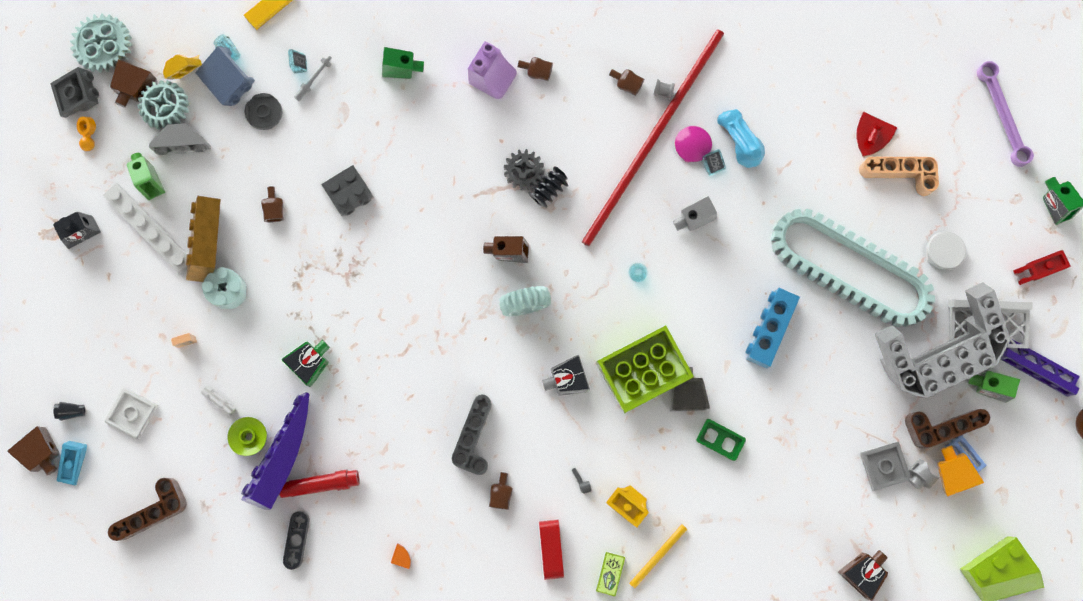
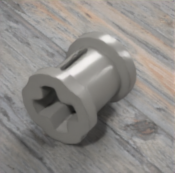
(664, 89)

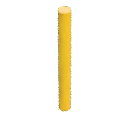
(658, 556)

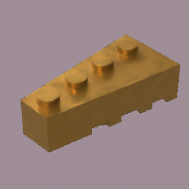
(203, 238)

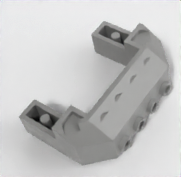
(953, 360)

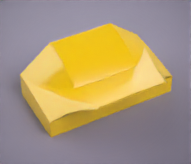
(179, 66)
(629, 504)

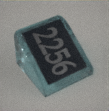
(297, 61)
(713, 162)

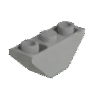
(178, 139)

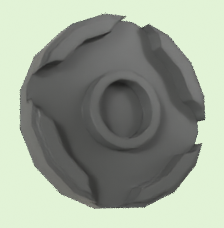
(263, 111)

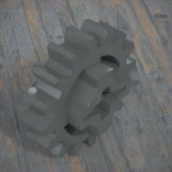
(531, 170)

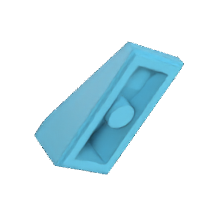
(71, 462)

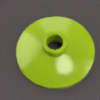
(238, 432)

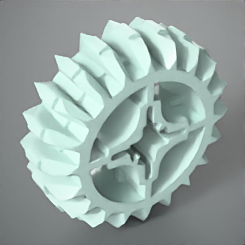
(158, 96)
(525, 301)

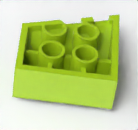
(1003, 571)

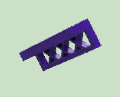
(1039, 373)

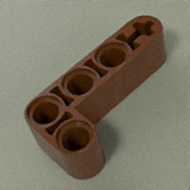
(950, 427)
(146, 514)

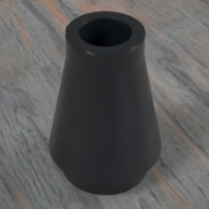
(68, 410)

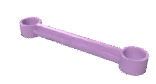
(1004, 114)

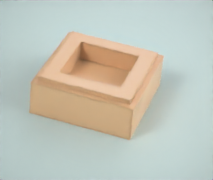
(183, 340)

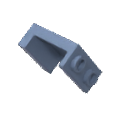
(224, 77)

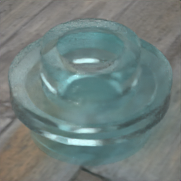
(638, 278)

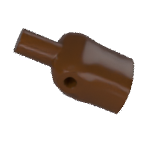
(537, 68)
(628, 81)
(272, 207)
(500, 493)

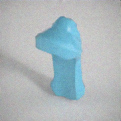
(748, 147)

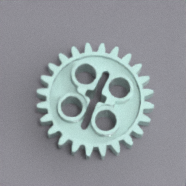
(100, 42)

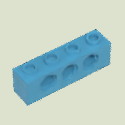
(788, 303)

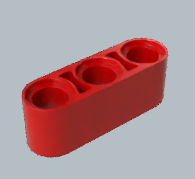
(551, 549)

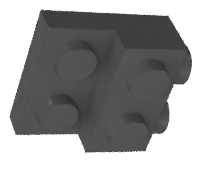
(74, 92)
(347, 191)

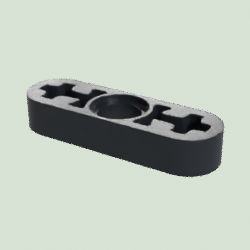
(298, 555)

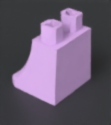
(491, 71)

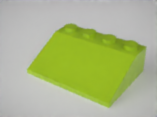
(644, 369)

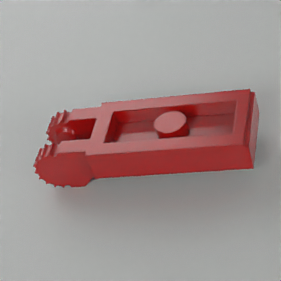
(1044, 266)

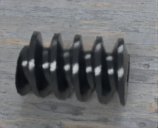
(549, 187)

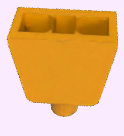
(957, 472)

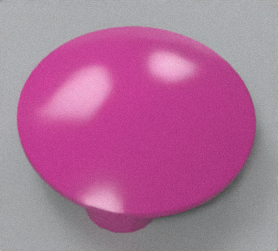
(693, 143)

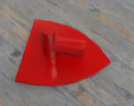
(873, 134)

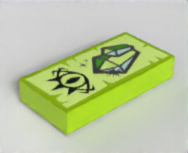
(610, 574)

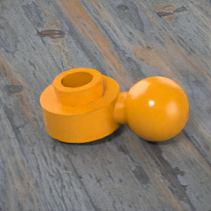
(86, 127)

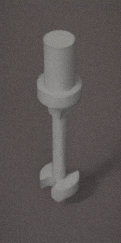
(306, 87)

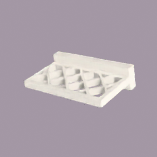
(1006, 307)

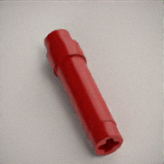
(335, 481)

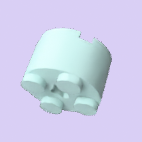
(214, 291)

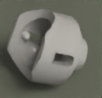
(921, 475)

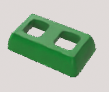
(723, 433)

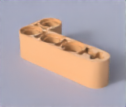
(898, 171)

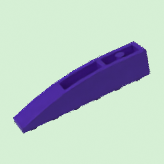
(279, 459)

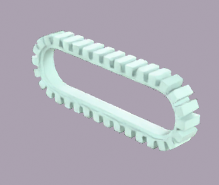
(899, 269)

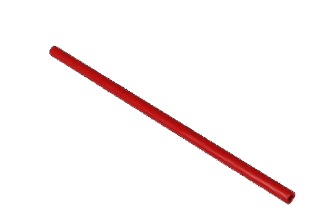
(652, 138)

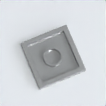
(885, 466)

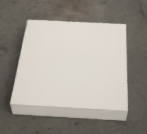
(131, 413)

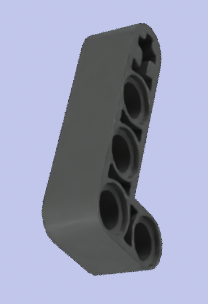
(475, 432)

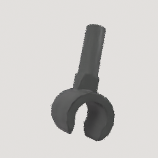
(585, 487)

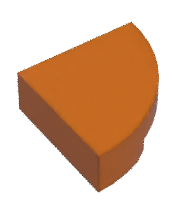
(401, 557)

